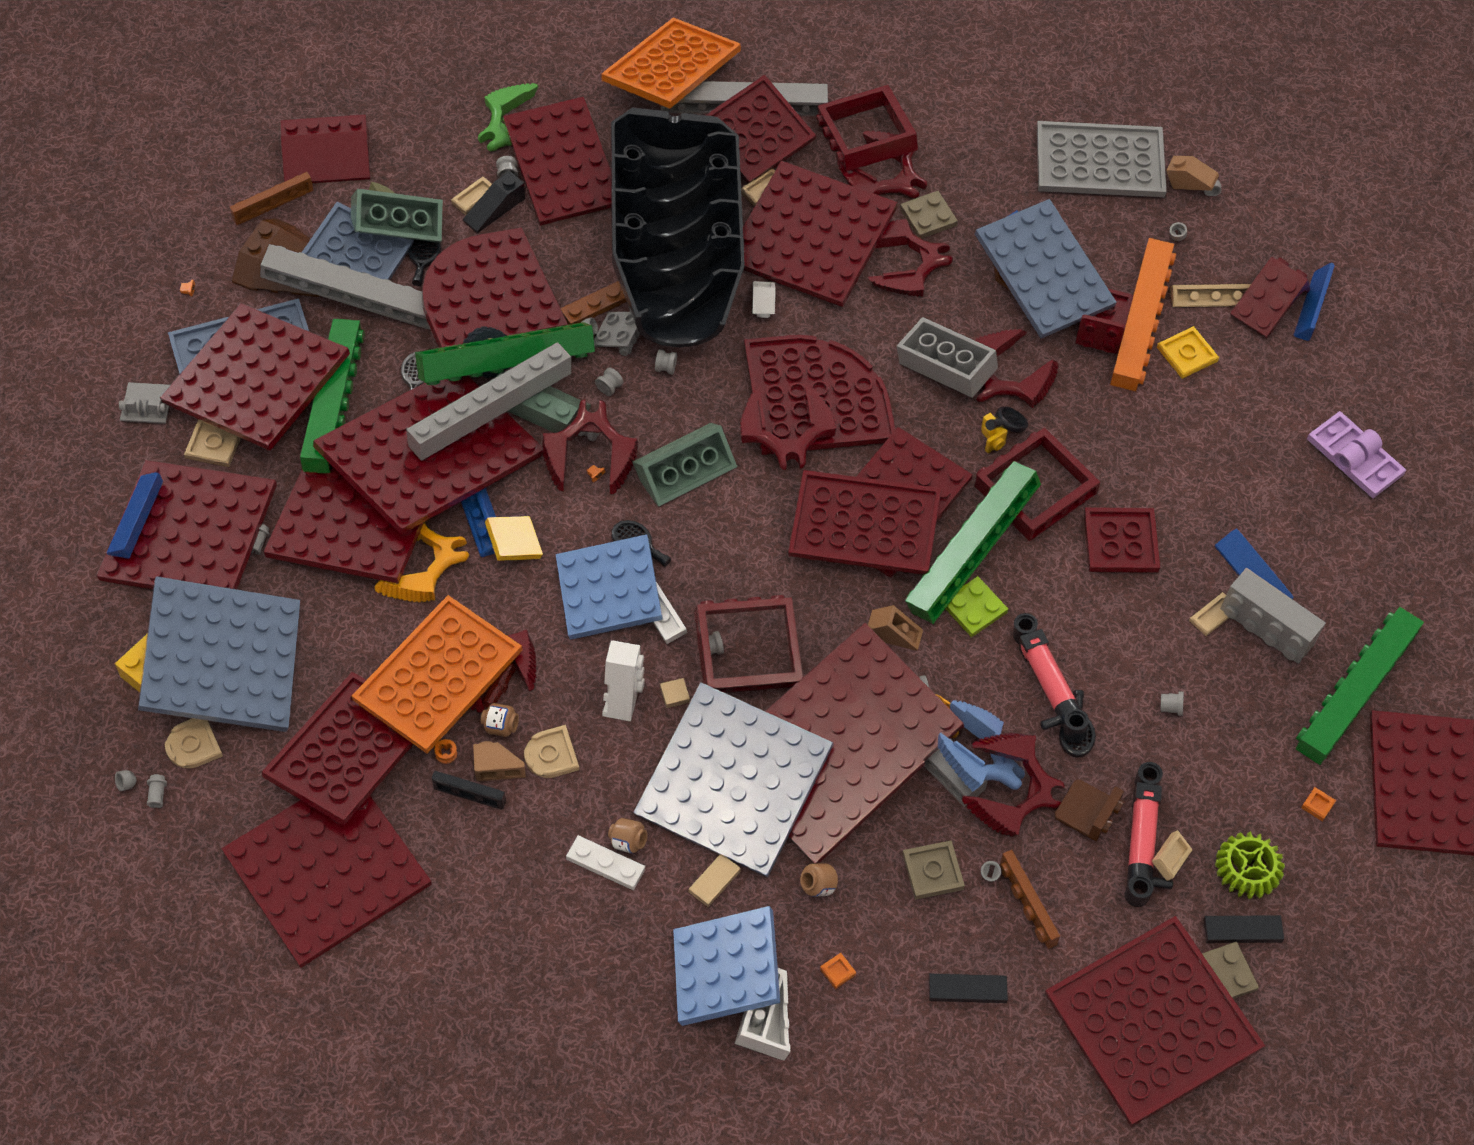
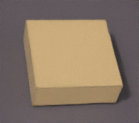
(675, 693)

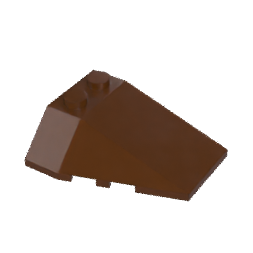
(253, 251)

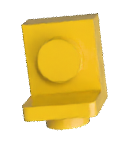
(995, 438)

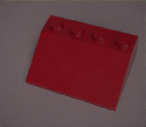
(326, 148)

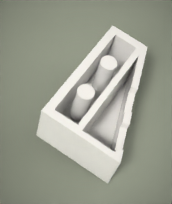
(624, 679)
(767, 1027)

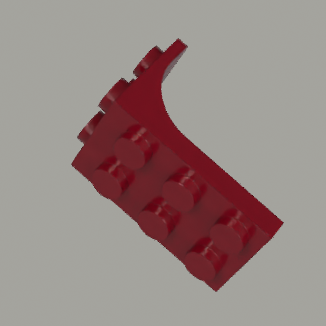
(1270, 296)
(1107, 328)

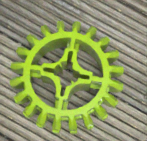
(1264, 880)

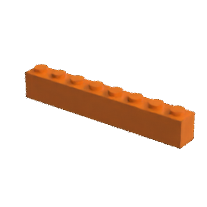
(1142, 315)

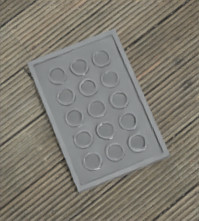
(1100, 159)

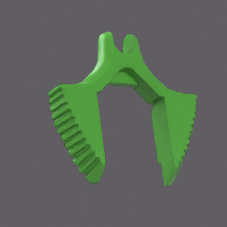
(499, 104)

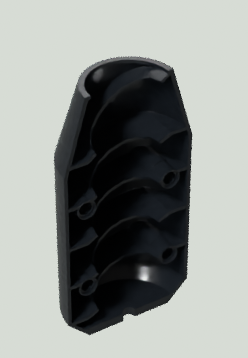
(676, 223)

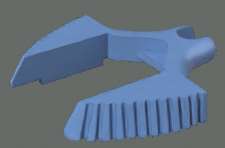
(968, 765)

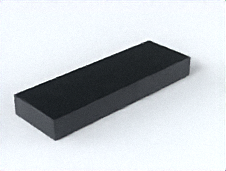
(468, 790)
(1244, 929)
(968, 988)

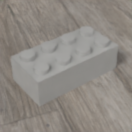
(947, 357)
(1272, 615)

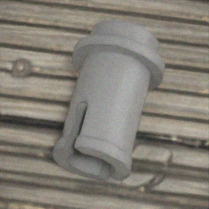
(263, 533)
(156, 790)

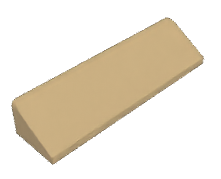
(1207, 295)

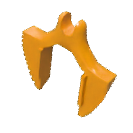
(422, 585)

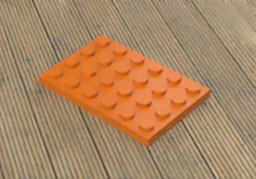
(671, 62)
(437, 673)

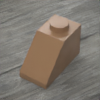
(1191, 174)
(895, 627)
(496, 762)

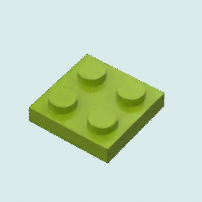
(976, 607)

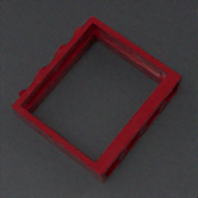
(875, 151)
(1032, 528)
(754, 682)

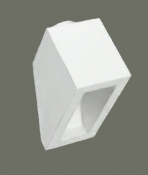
(763, 299)

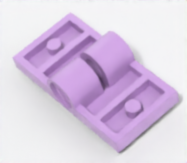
(1357, 454)

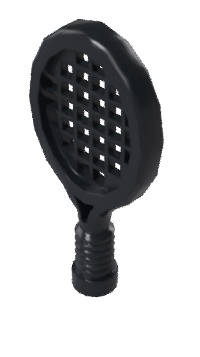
(422, 264)
(1009, 419)
(656, 554)
(1079, 695)

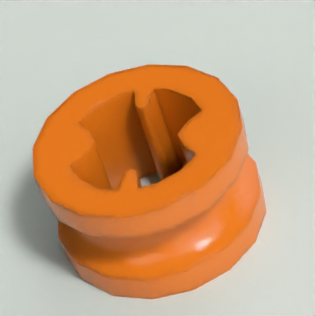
(445, 758)

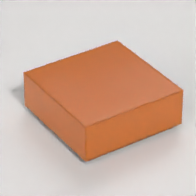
(1318, 804)
(838, 970)

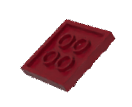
(1121, 540)

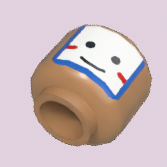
(500, 720)
(627, 835)
(819, 879)

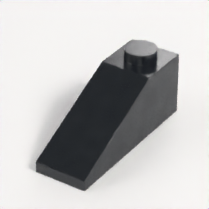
(496, 201)

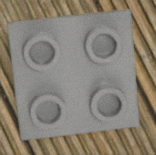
(617, 331)
(144, 404)

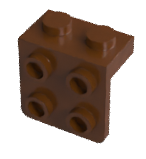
(1089, 809)

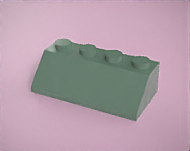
(397, 215)
(549, 409)
(685, 463)

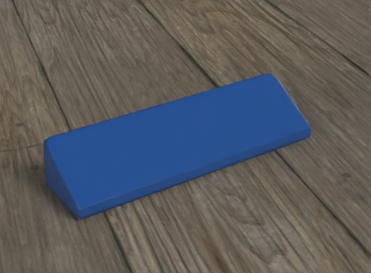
(1313, 302)
(477, 510)
(135, 515)
(1242, 555)

